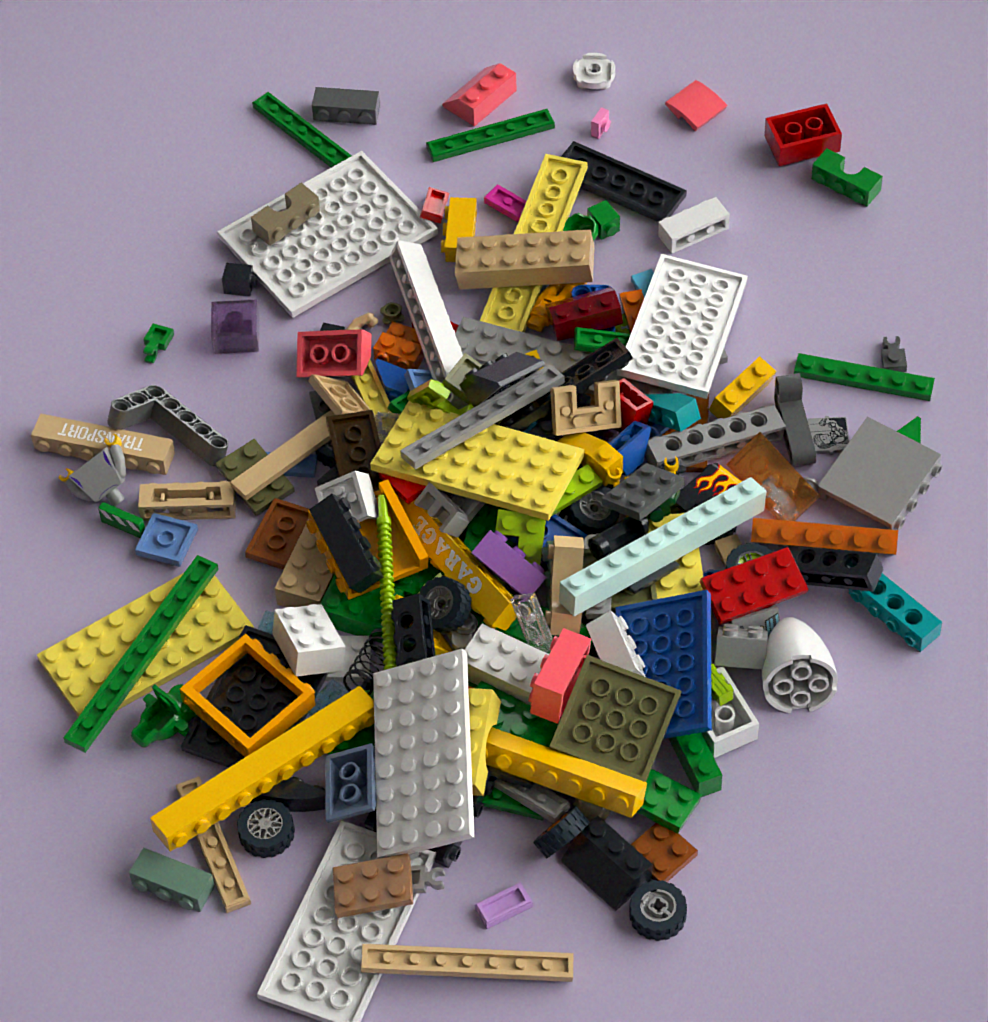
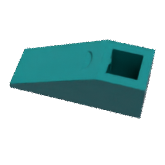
(674, 410)

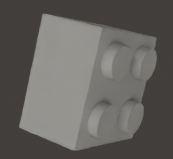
(741, 646)

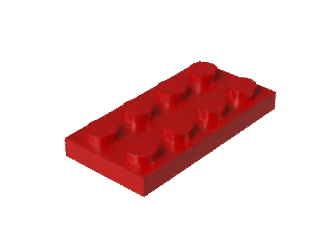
(754, 585)

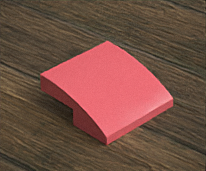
(696, 104)

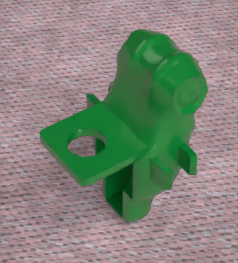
(162, 717)

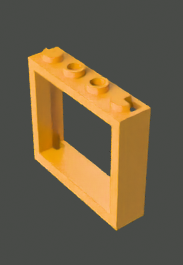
(220, 723)

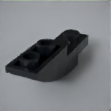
(296, 795)

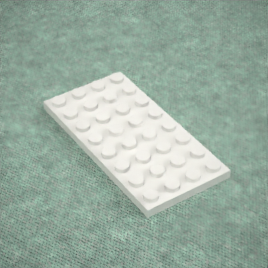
(683, 325)
(423, 755)
(322, 954)

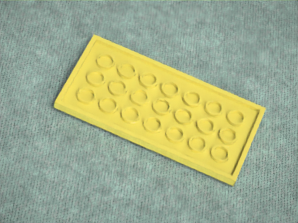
(490, 467)
(88, 656)

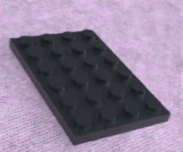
(248, 699)

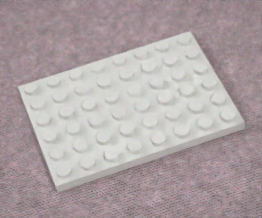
(344, 242)

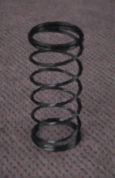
(358, 671)

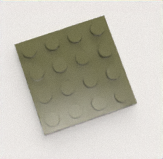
(615, 718)

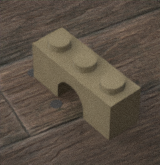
(274, 225)

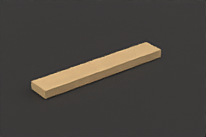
(282, 458)
(219, 859)

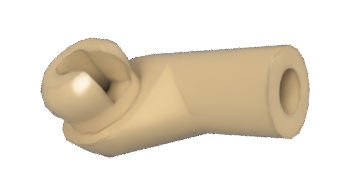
(360, 321)

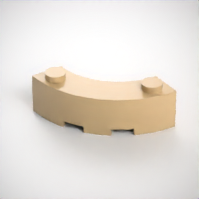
(566, 560)

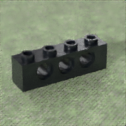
(838, 568)
(415, 609)

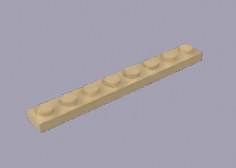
(467, 962)

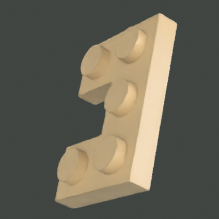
(601, 416)

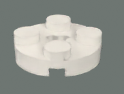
(586, 78)

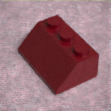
(590, 311)

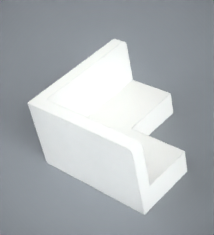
(357, 490)

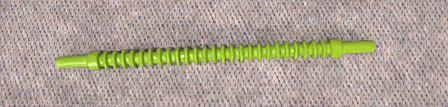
(384, 523)

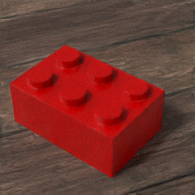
(802, 134)

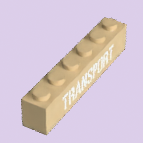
(87, 440)

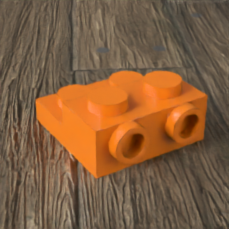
(399, 347)

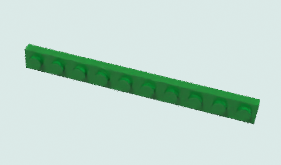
(140, 654)

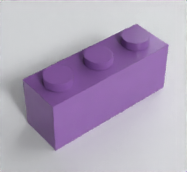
(508, 563)

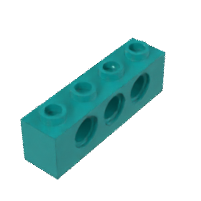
(925, 625)

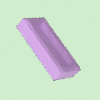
(503, 905)

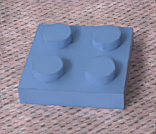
(166, 539)

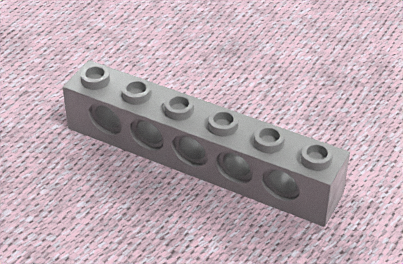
(729, 433)

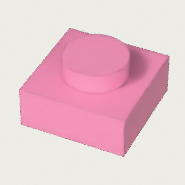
(600, 123)

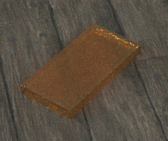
(760, 460)

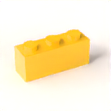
(461, 223)
(742, 389)

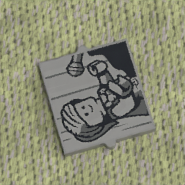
(829, 434)

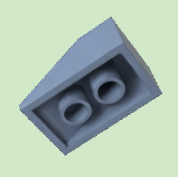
(350, 783)

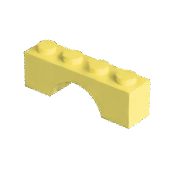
(483, 714)

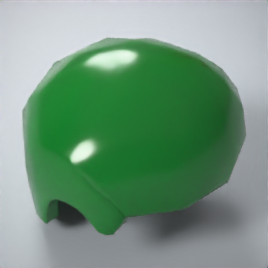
(582, 222)

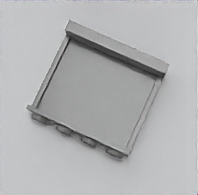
(881, 474)

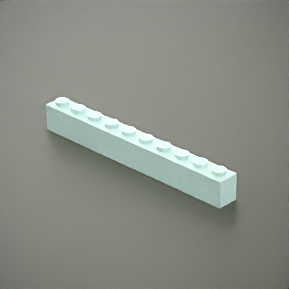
(661, 546)

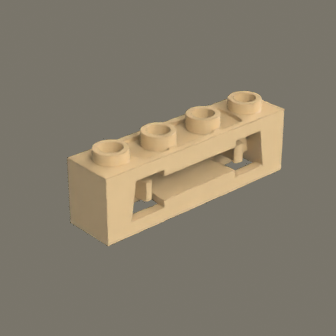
(188, 500)

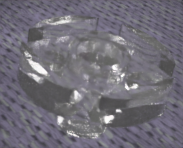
(784, 504)

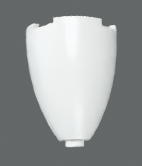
(791, 659)

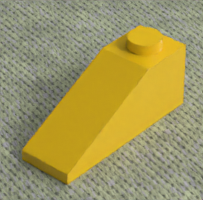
(597, 454)

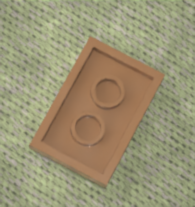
(372, 885)

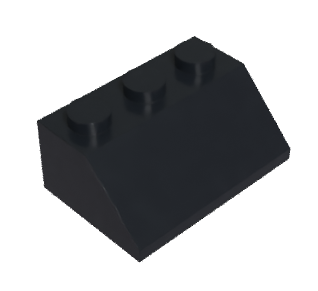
(498, 376)
(607, 863)

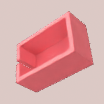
(558, 675)

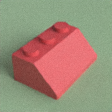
(482, 94)
(333, 353)

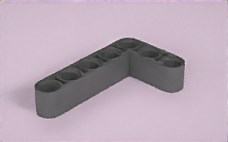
(173, 417)

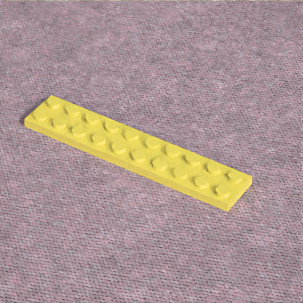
(544, 211)

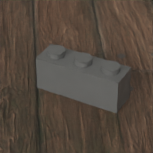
(346, 105)

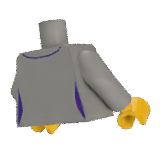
(99, 475)

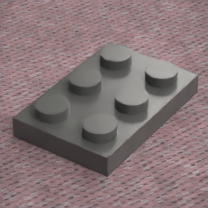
(643, 491)

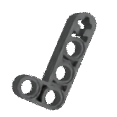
(790, 407)

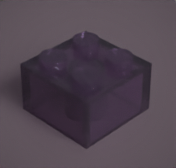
(235, 326)

